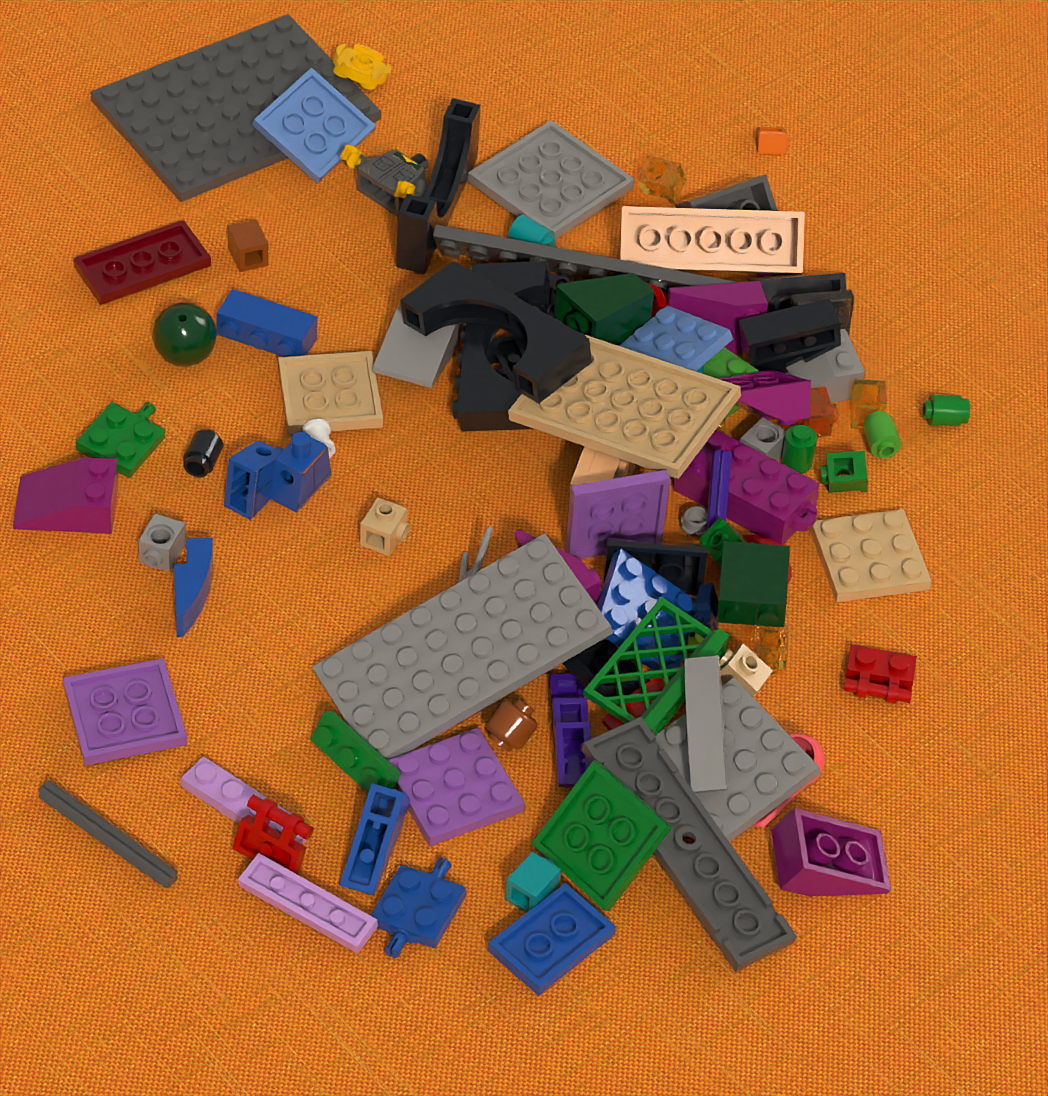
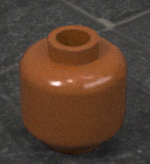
(511, 724)

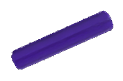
(718, 486)

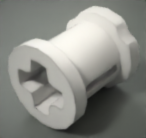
(320, 430)

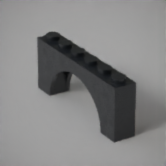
(450, 174)
(461, 296)
(482, 391)

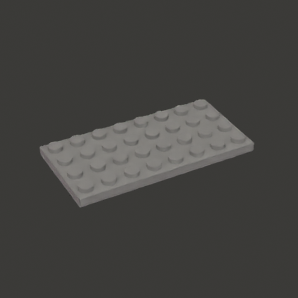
(463, 649)

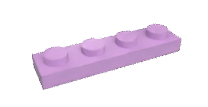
(224, 792)
(308, 903)

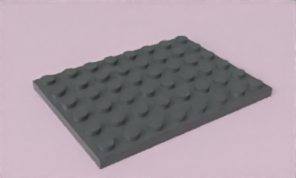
(199, 109)

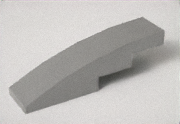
(705, 724)

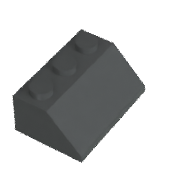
(744, 195)

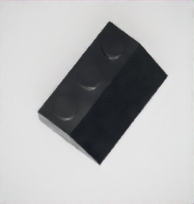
(780, 288)
(677, 562)

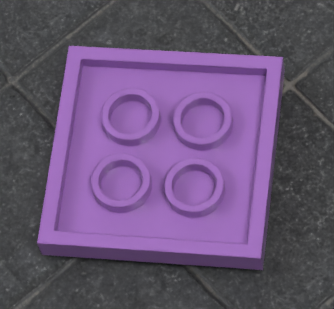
(616, 509)
(124, 711)
(456, 786)

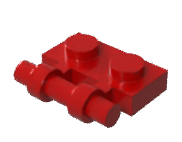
(880, 674)
(257, 836)

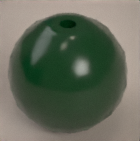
(184, 334)

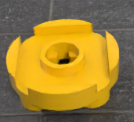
(361, 65)

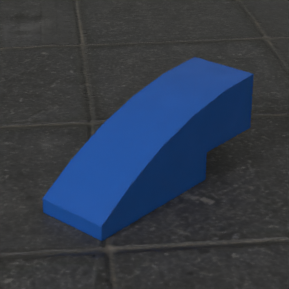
(193, 582)

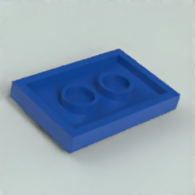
(551, 939)

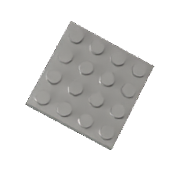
(551, 179)
(760, 762)

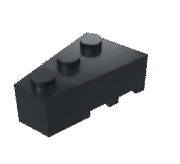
(789, 335)

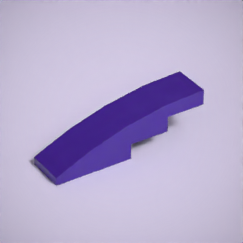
(569, 727)

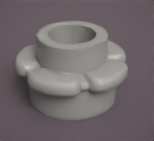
(694, 521)

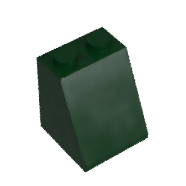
(605, 306)
(753, 584)

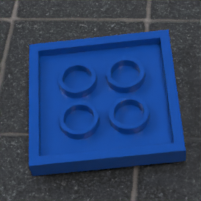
(627, 598)

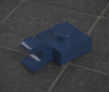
(706, 607)

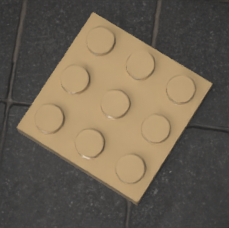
(331, 389)
(870, 555)

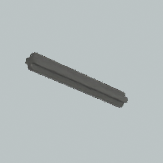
(108, 834)

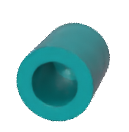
(531, 231)

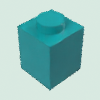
(532, 882)

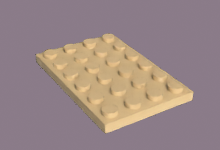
(633, 408)

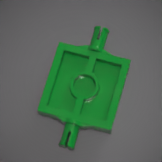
(122, 437)

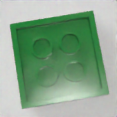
(602, 835)

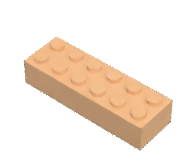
(713, 239)

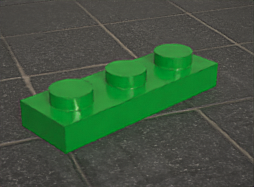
(353, 753)

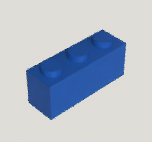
(266, 325)

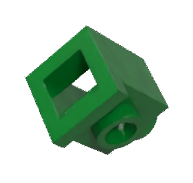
(850, 463)
(716, 534)

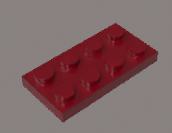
(142, 262)

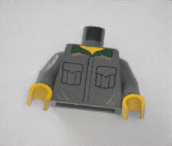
(388, 177)

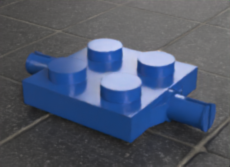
(418, 906)

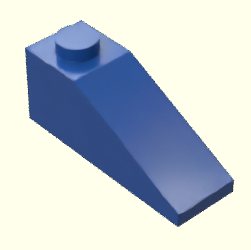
(375, 838)

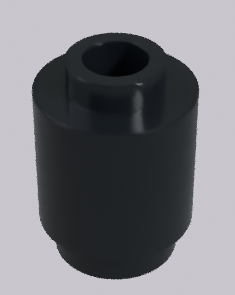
(202, 453)

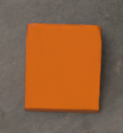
(772, 140)

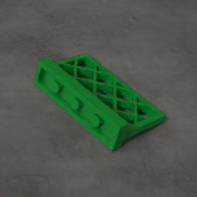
(673, 695)

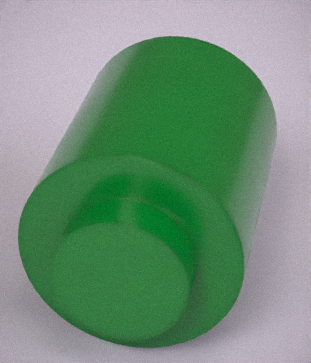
(799, 448)

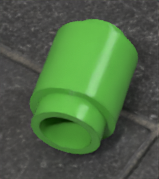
(882, 434)

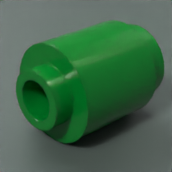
(946, 410)

